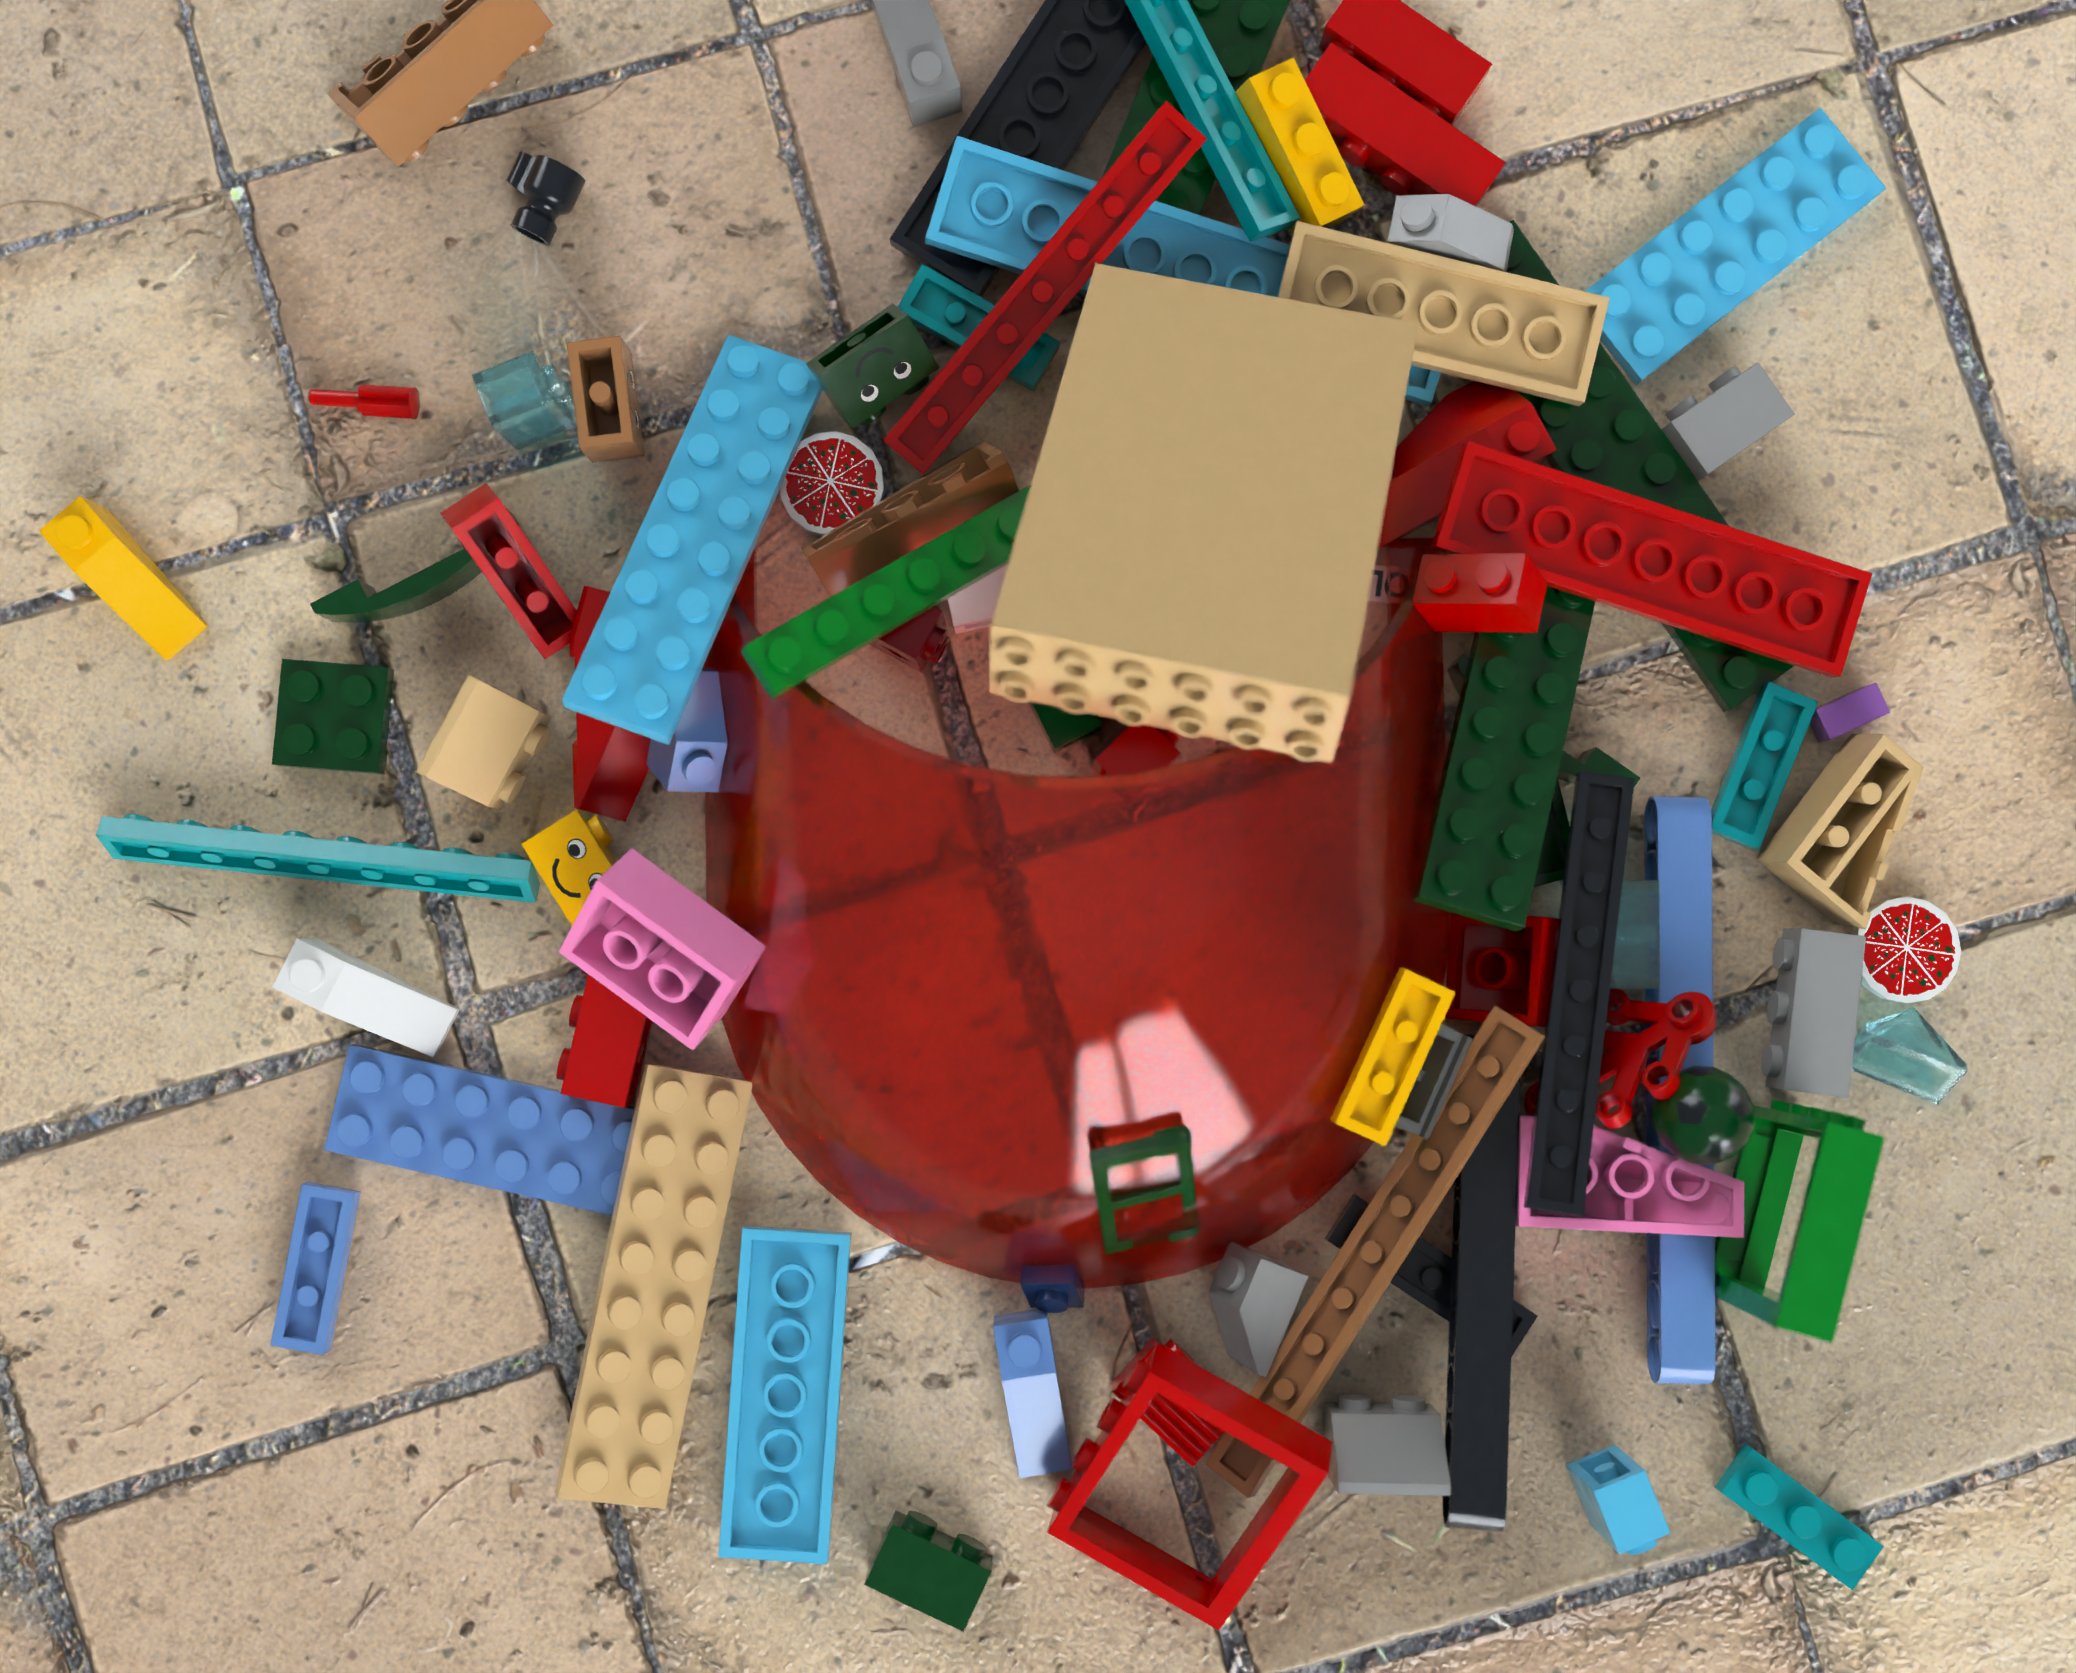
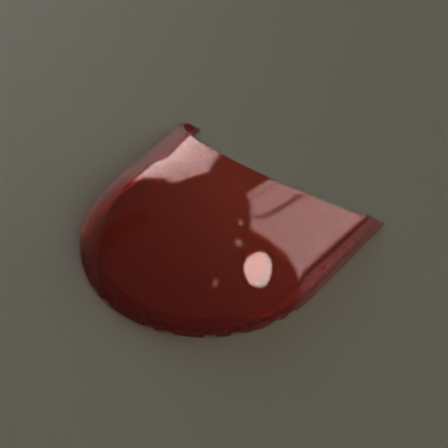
(1057, 965)

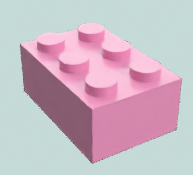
(661, 948)

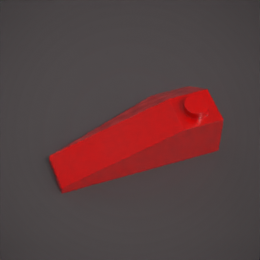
(1429, 454)
(606, 758)

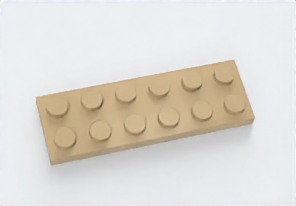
(1468, 315)

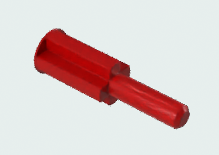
(372, 400)

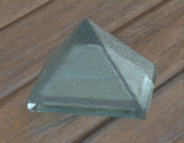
(1908, 1056)

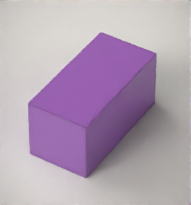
(1848, 712)

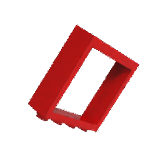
(1232, 1411)

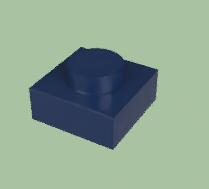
(1053, 1287)

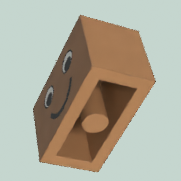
(605, 399)

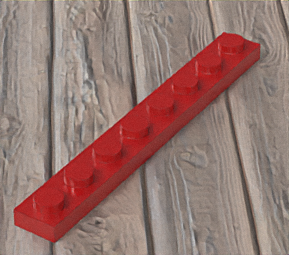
(1045, 287)

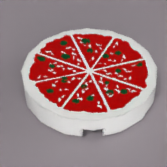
(831, 482)
(1908, 950)

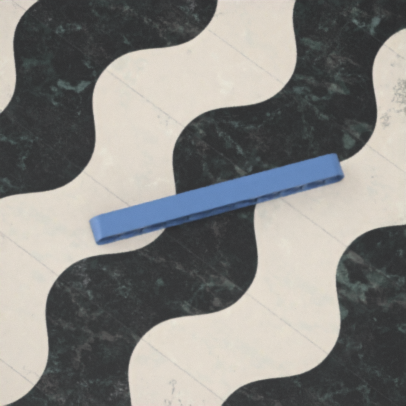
(1681, 1265)

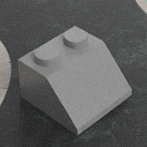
(1386, 1446)

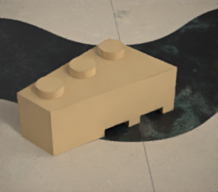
(1843, 828)

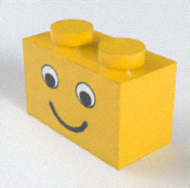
(571, 858)

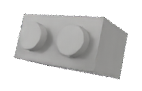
(1726, 421)

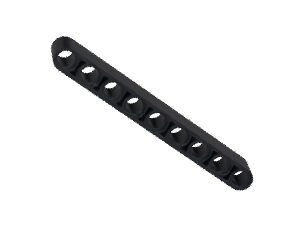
(1482, 1327)

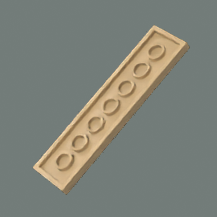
(653, 1287)

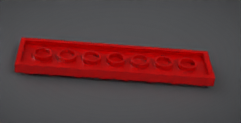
(1655, 560)

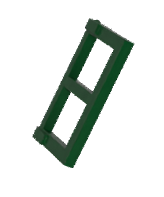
(1162, 1143)

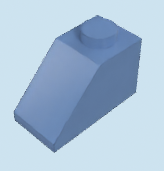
(699, 743)

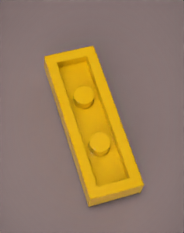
(1392, 1056)

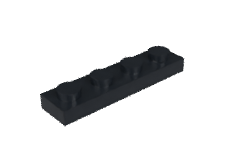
(1424, 1272)

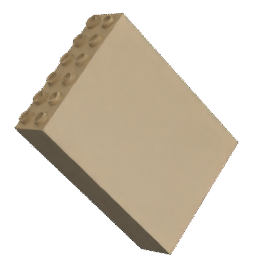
(1205, 514)

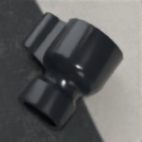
(550, 193)

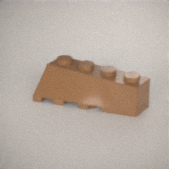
(440, 72)
(912, 517)

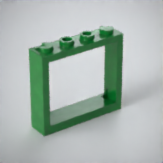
(1826, 1224)

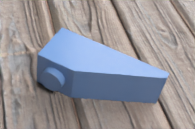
(1032, 1392)

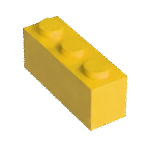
(1299, 145)

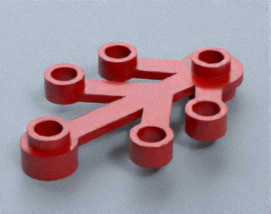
(1677, 1024)

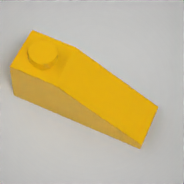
(123, 576)

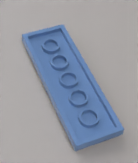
(479, 1129)

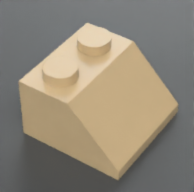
(485, 744)

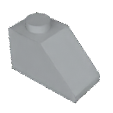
(1451, 230)
(1254, 1304)

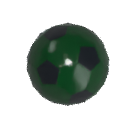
(1705, 1118)

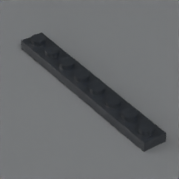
(1579, 993)

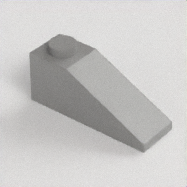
(919, 59)

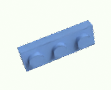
(315, 1268)

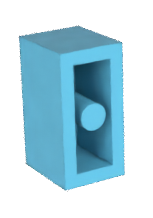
(1619, 1500)

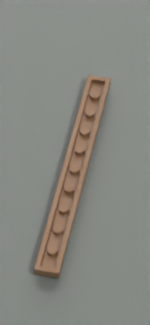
(1383, 1238)

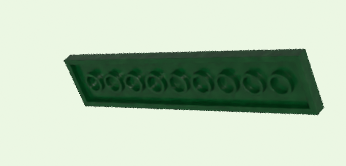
(1623, 448)

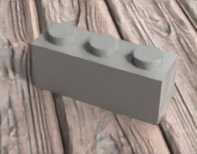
(1814, 1011)

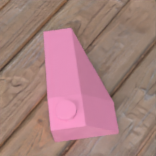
(1640, 1191)

